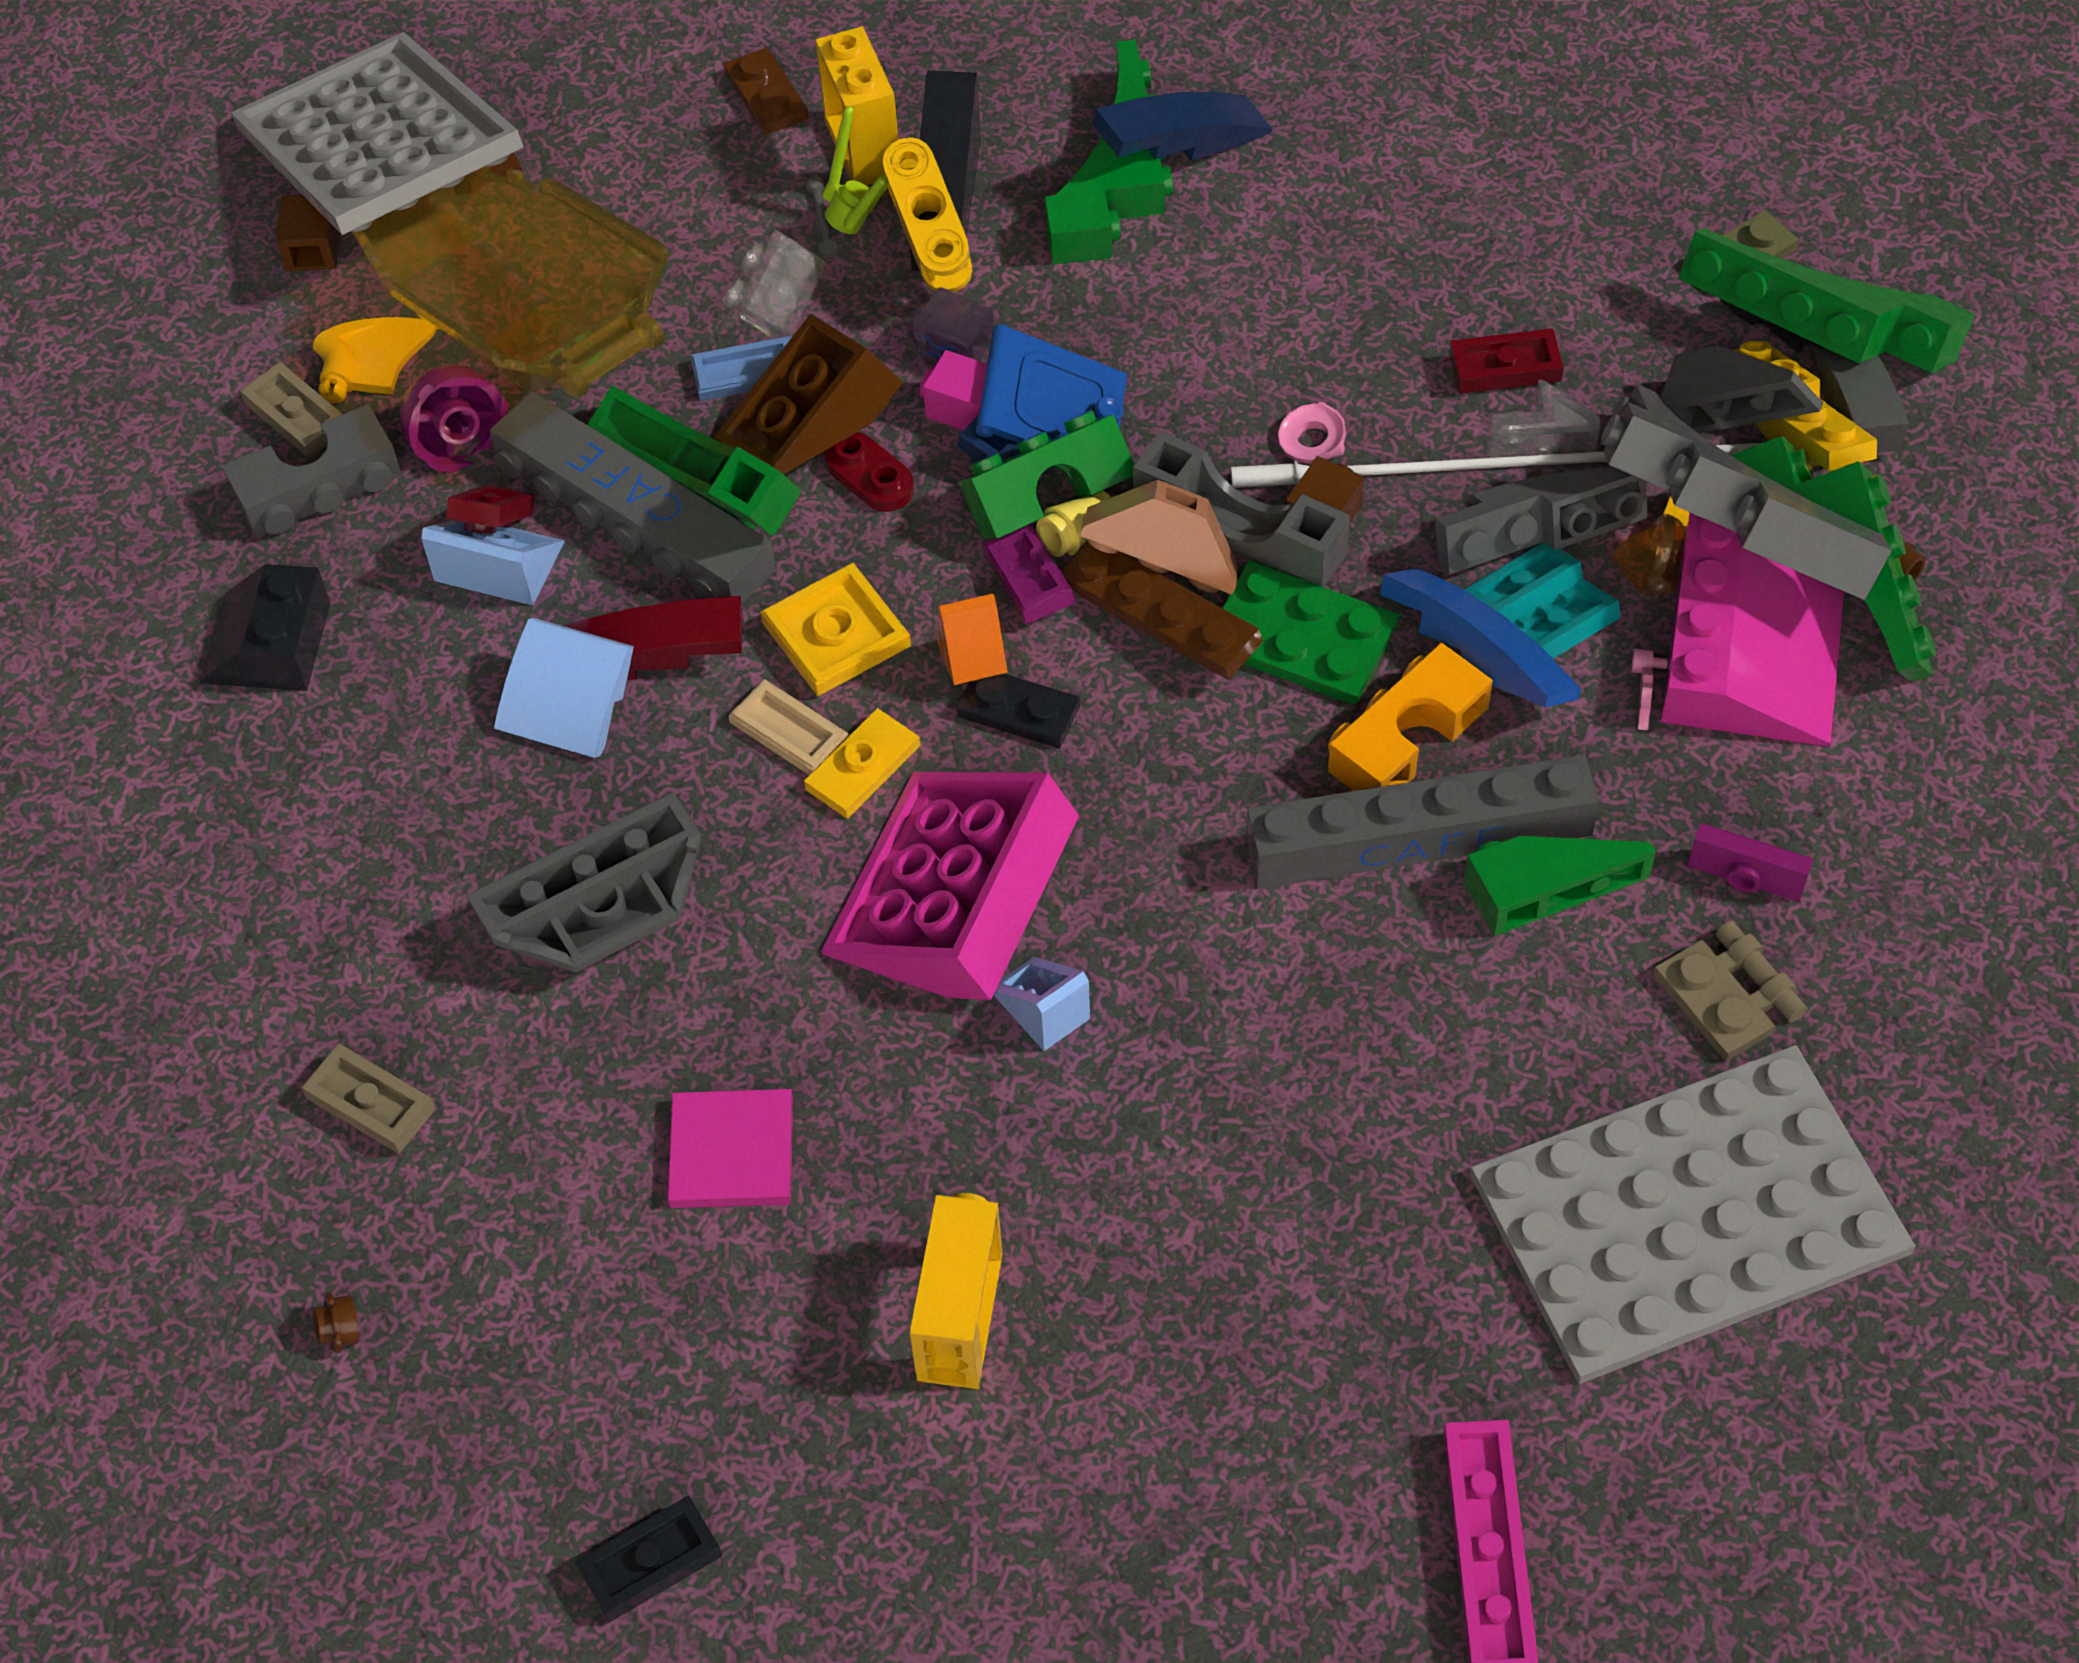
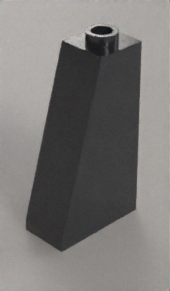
(954, 135)

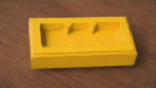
(862, 763)

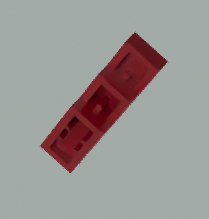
(671, 631)

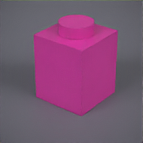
(953, 389)

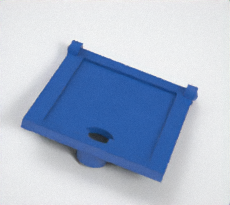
(1040, 386)

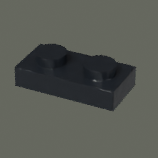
(1020, 708)
(649, 1558)

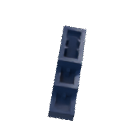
(1180, 122)

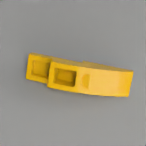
(1824, 435)

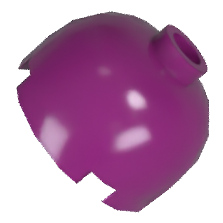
(450, 406)

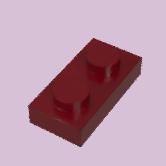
(1506, 360)
(489, 508)

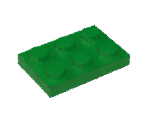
(1312, 632)

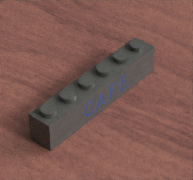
(631, 501)
(1418, 821)

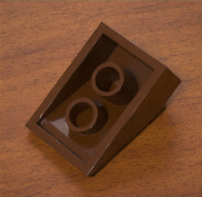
(810, 398)

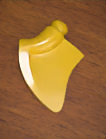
(367, 354)

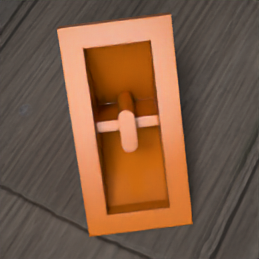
(971, 639)

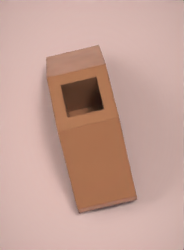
(1166, 533)

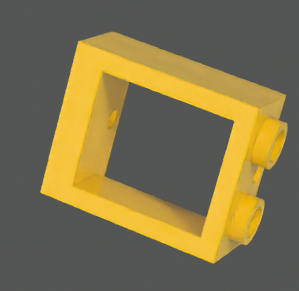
(856, 79)
(956, 1291)

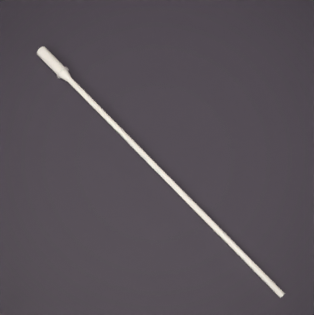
(1291, 473)

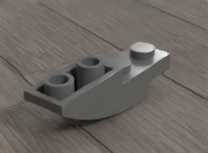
(1537, 510)

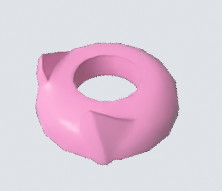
(1312, 417)

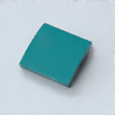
(1548, 598)

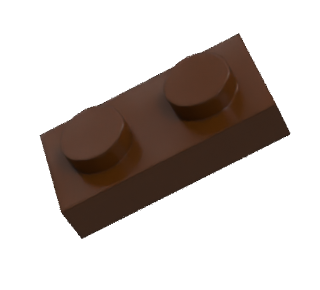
(766, 91)

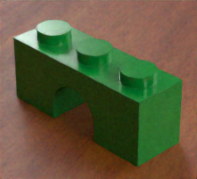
(1004, 491)

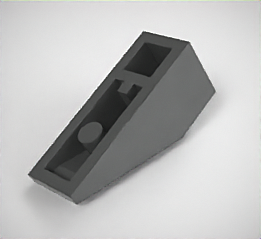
(1729, 389)

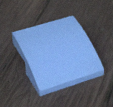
(563, 687)

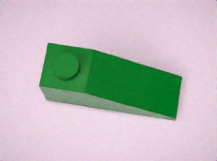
(1545, 875)

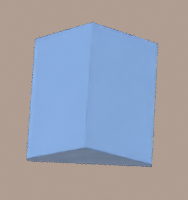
(498, 564)

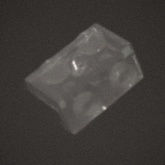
(774, 287)

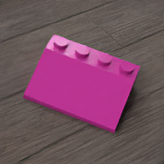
(1750, 642)
(954, 880)

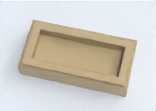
(787, 727)

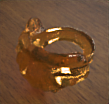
(1651, 555)

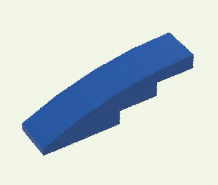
(1483, 637)

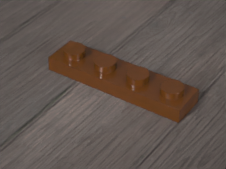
(1163, 609)

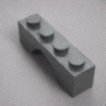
(1294, 538)

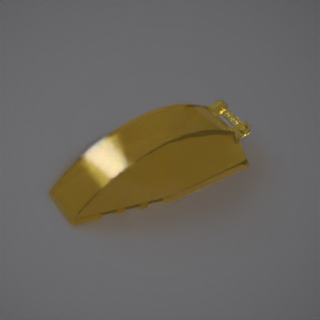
(523, 277)

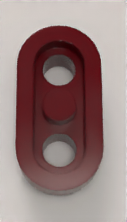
(865, 471)

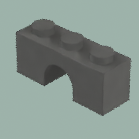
(279, 494)

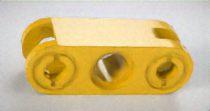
(917, 188)

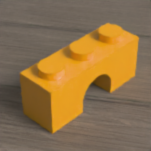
(1433, 693)

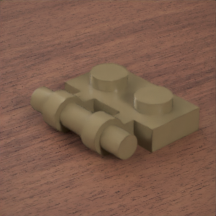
(1718, 1002)

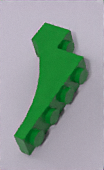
(1108, 188)
(1827, 308)
(715, 471)
(1862, 499)

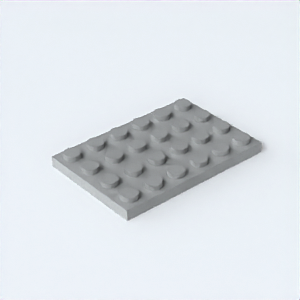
(376, 132)
(1689, 1213)

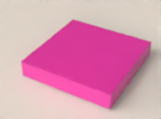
(731, 1148)

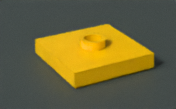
(835, 629)

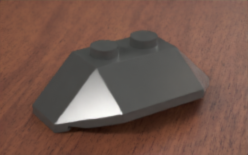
(596, 889)

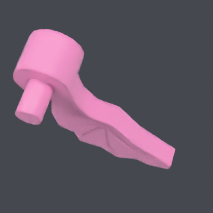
(1643, 663)

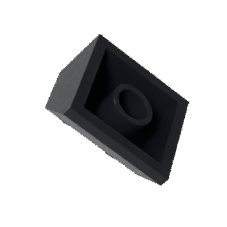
(269, 630)

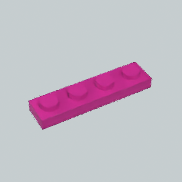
(1489, 1543)

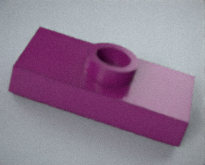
(1028, 573)
(1749, 863)

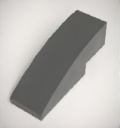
(1863, 395)

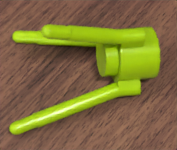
(854, 201)

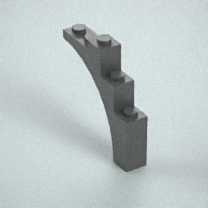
(1766, 516)

